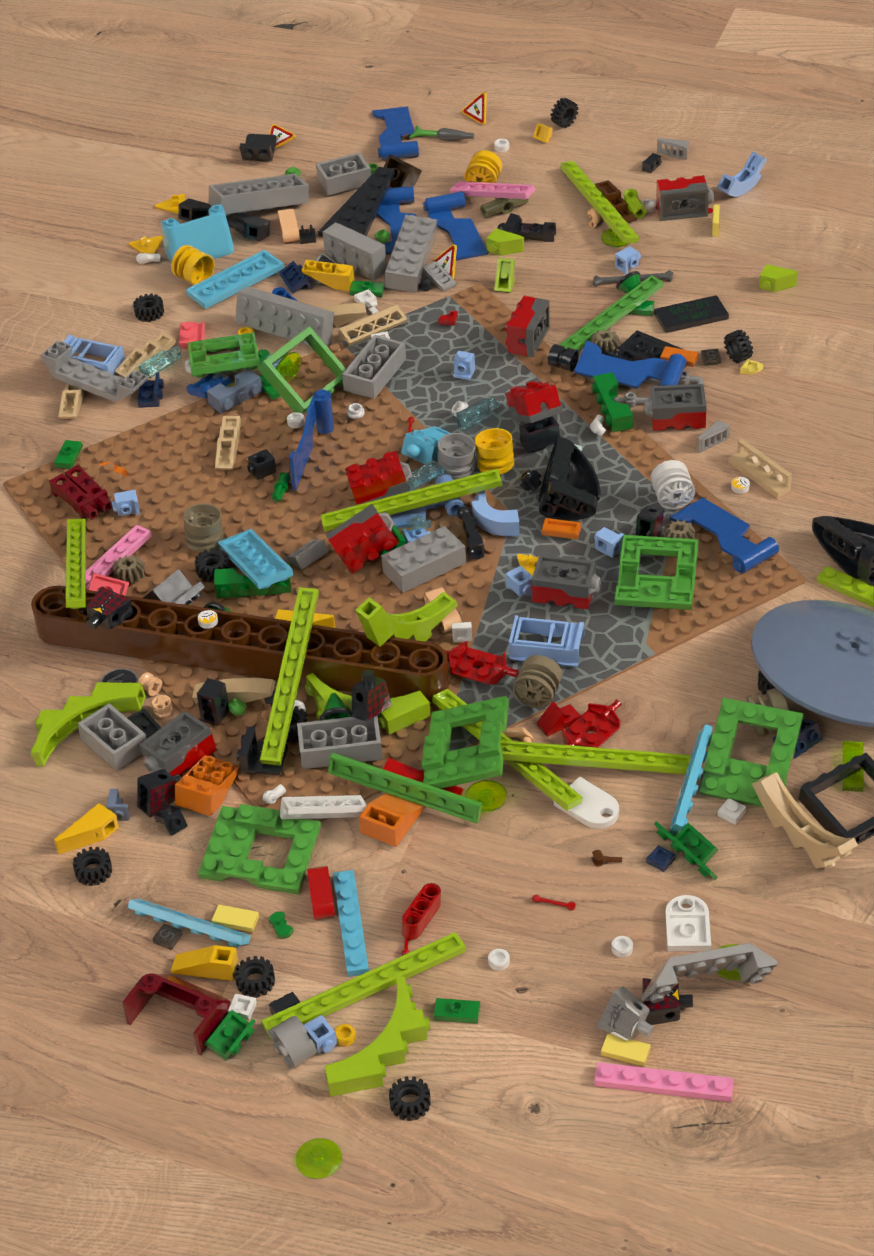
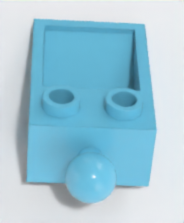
(423, 444)

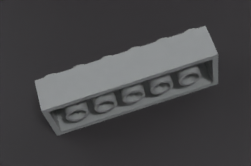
(259, 194)
(410, 253)
(281, 315)

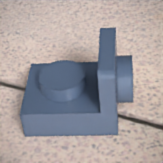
(116, 805)

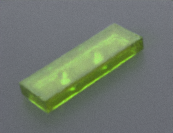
(856, 781)

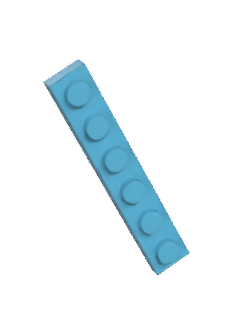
(689, 785)
(182, 920)
(350, 923)

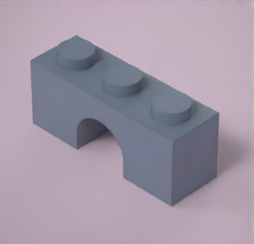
(225, 398)

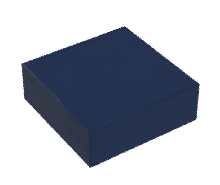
(660, 858)

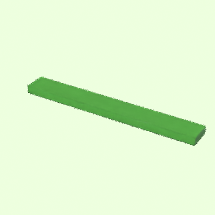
(614, 312)
(405, 788)

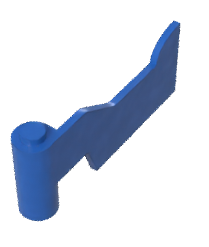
(398, 124)
(391, 214)
(461, 230)
(627, 372)
(320, 413)
(729, 532)

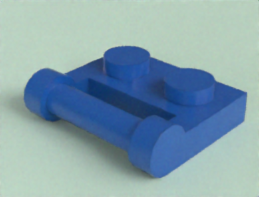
(211, 380)

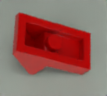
(555, 718)

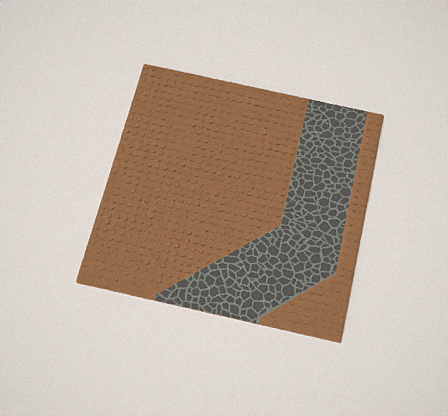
(174, 468)

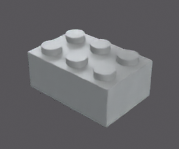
(343, 173)
(112, 736)

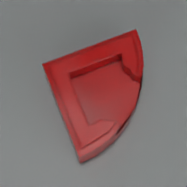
(449, 319)

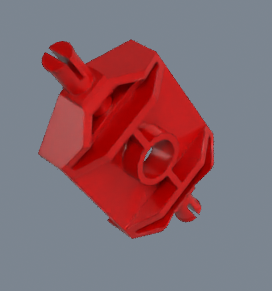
(492, 669)
(597, 718)

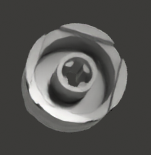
(292, 1042)

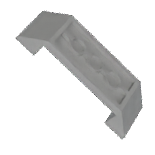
(86, 376)
(751, 964)

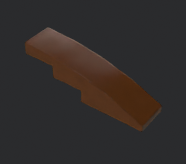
(613, 195)

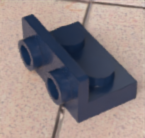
(294, 277)
(151, 392)
(808, 737)

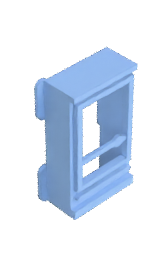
(113, 354)
(565, 653)

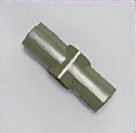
(500, 205)

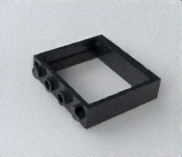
(822, 814)

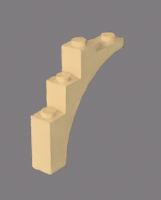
(803, 832)

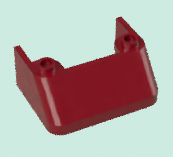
(205, 1003)

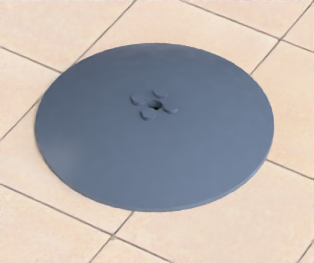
(820, 657)

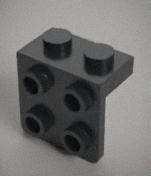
(258, 147)
(250, 755)

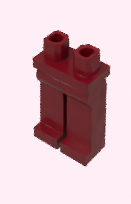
(81, 493)

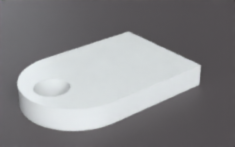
(593, 805)
(687, 927)

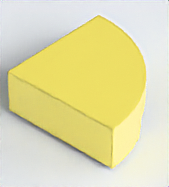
(751, 367)

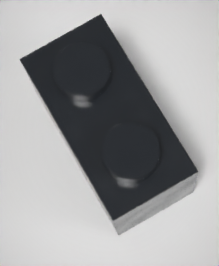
(539, 434)

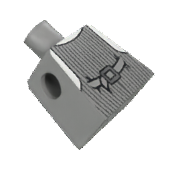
(625, 1016)

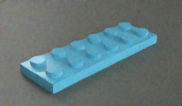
(235, 279)
(255, 559)

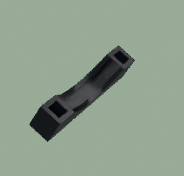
(250, 226)

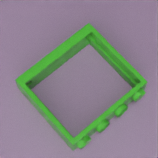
(281, 385)

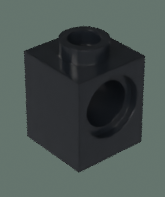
(261, 464)

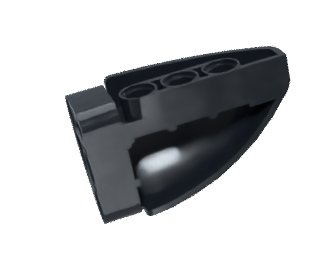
(569, 484)
(848, 544)

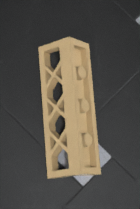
(372, 322)
(760, 471)

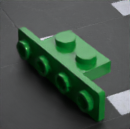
(693, 844)

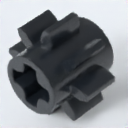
(530, 480)

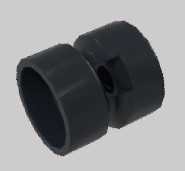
(563, 357)

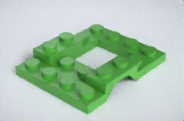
(245, 358)
(651, 589)
(468, 764)
(733, 777)
(233, 840)

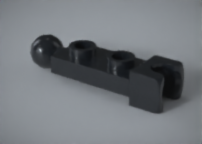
(536, 231)
(474, 540)

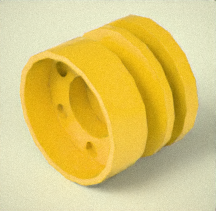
(483, 167)
(192, 264)
(494, 450)

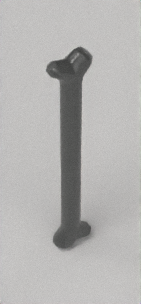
(606, 280)

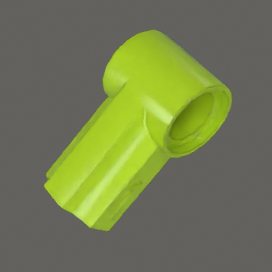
(634, 203)

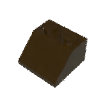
(405, 173)

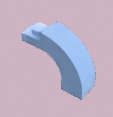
(745, 179)
(493, 520)

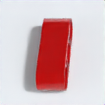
(321, 892)
(421, 911)

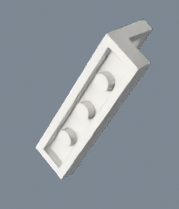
(321, 807)

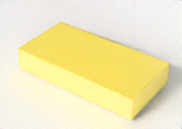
(715, 224)
(236, 918)
(627, 1051)

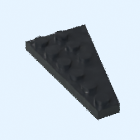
(364, 204)

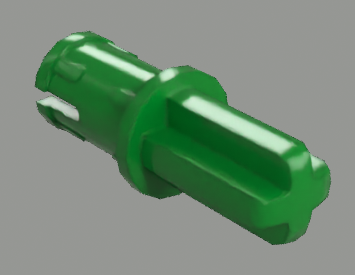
(281, 487)

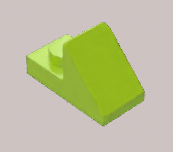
(505, 275)

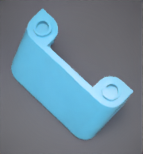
(206, 234)

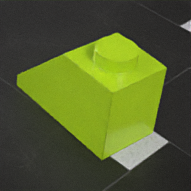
(504, 243)
(777, 278)

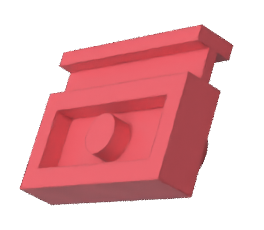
(191, 332)

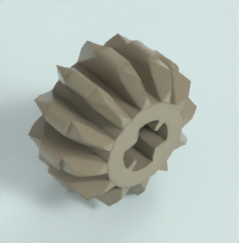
(606, 340)
(679, 530)
(129, 569)

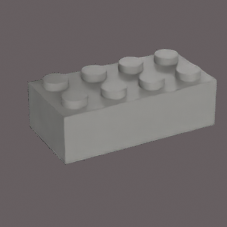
(355, 249)
(374, 366)
(423, 559)
(342, 736)

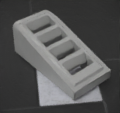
(677, 153)
(438, 276)
(712, 436)

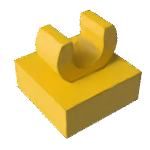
(543, 132)

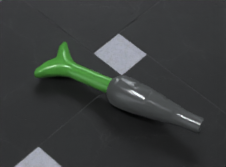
(442, 133)

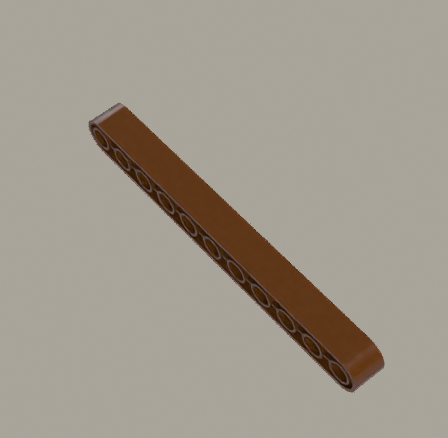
(242, 644)

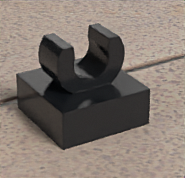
(307, 235)

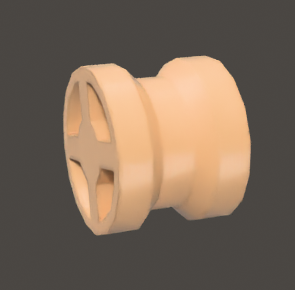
(150, 684)
(162, 707)

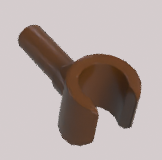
(599, 859)

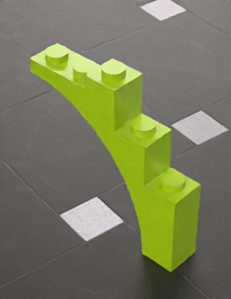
(411, 625)
(401, 714)
(59, 724)
(368, 1066)

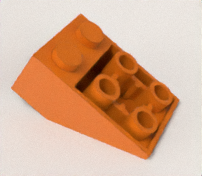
(205, 785)
(389, 818)

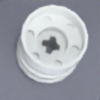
(672, 484)

